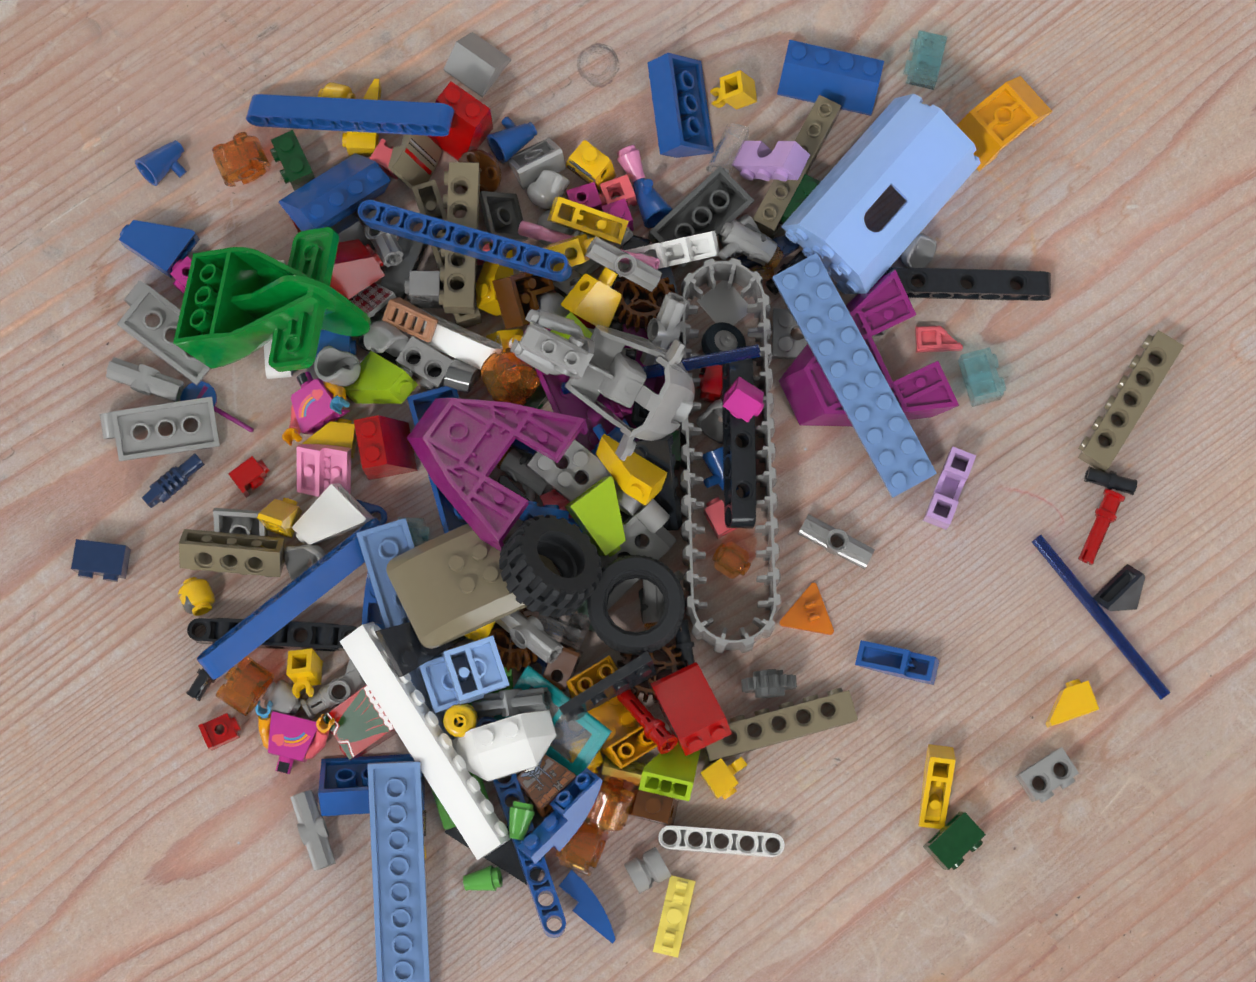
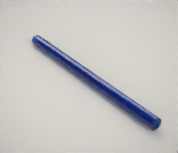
(700, 361)
(1101, 617)

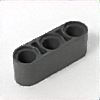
(396, 275)
(461, 376)

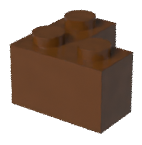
(517, 296)

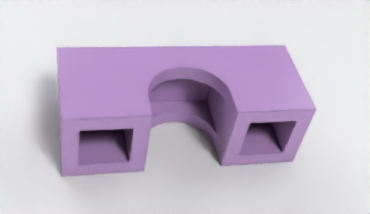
(781, 164)
(949, 487)

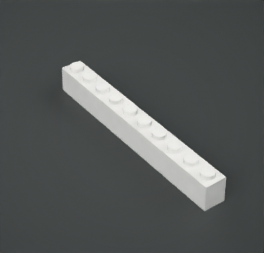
(427, 743)

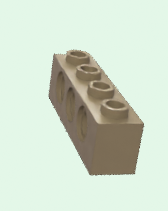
(231, 553)

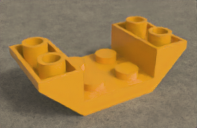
(1002, 118)
(627, 736)

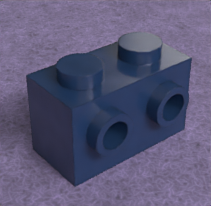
(100, 559)

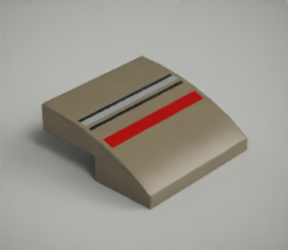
(414, 159)

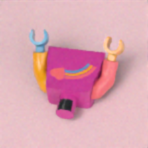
(314, 407)
(291, 736)

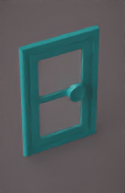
(576, 740)

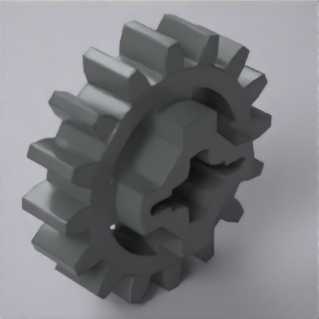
(769, 683)

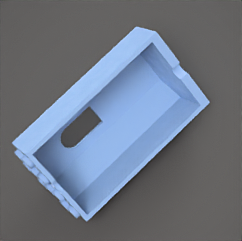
(906, 147)

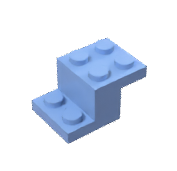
(464, 674)

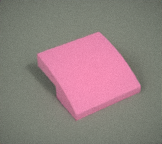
(322, 466)

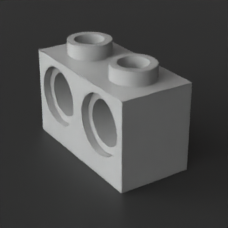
(424, 288)
(429, 359)
(1044, 770)

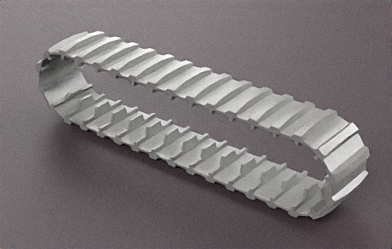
(752, 283)

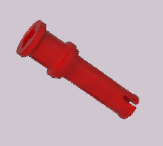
(1104, 516)
(653, 728)

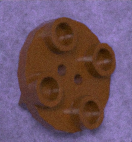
(491, 173)

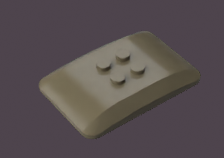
(453, 585)

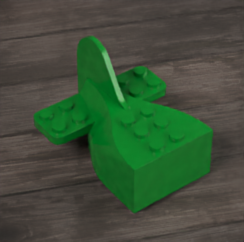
(246, 298)

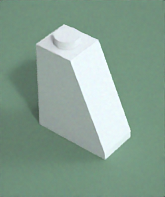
(330, 516)

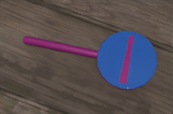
(205, 390)

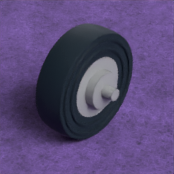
(722, 337)

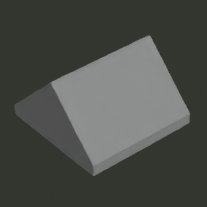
(476, 63)
(534, 159)
(238, 522)

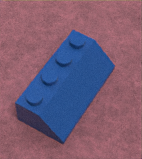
(834, 74)
(680, 106)
(335, 193)
(345, 784)

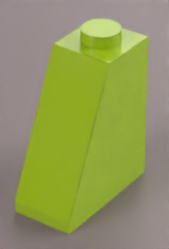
(380, 382)
(599, 516)
(671, 774)

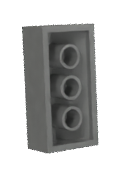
(704, 210)

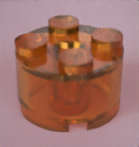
(240, 159)
(509, 378)
(245, 685)
(611, 806)
(583, 849)

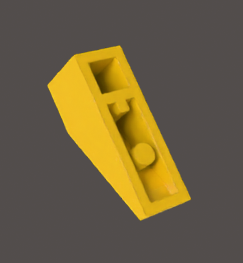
(363, 142)
(587, 220)
(485, 292)
(634, 475)
(280, 516)
(936, 786)

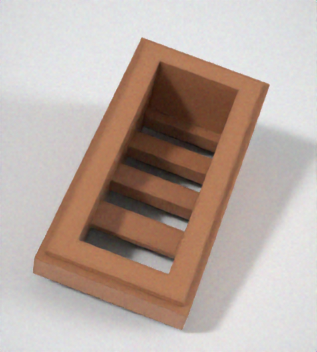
(396, 313)

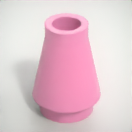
(631, 162)

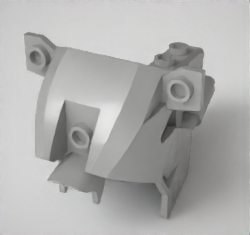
(600, 367)

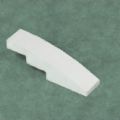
(679, 250)

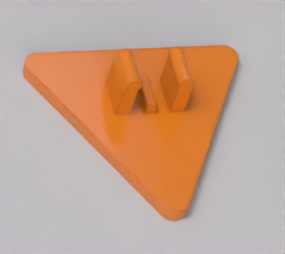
(808, 613)

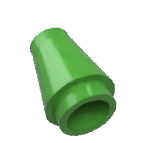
(520, 819)
(484, 879)

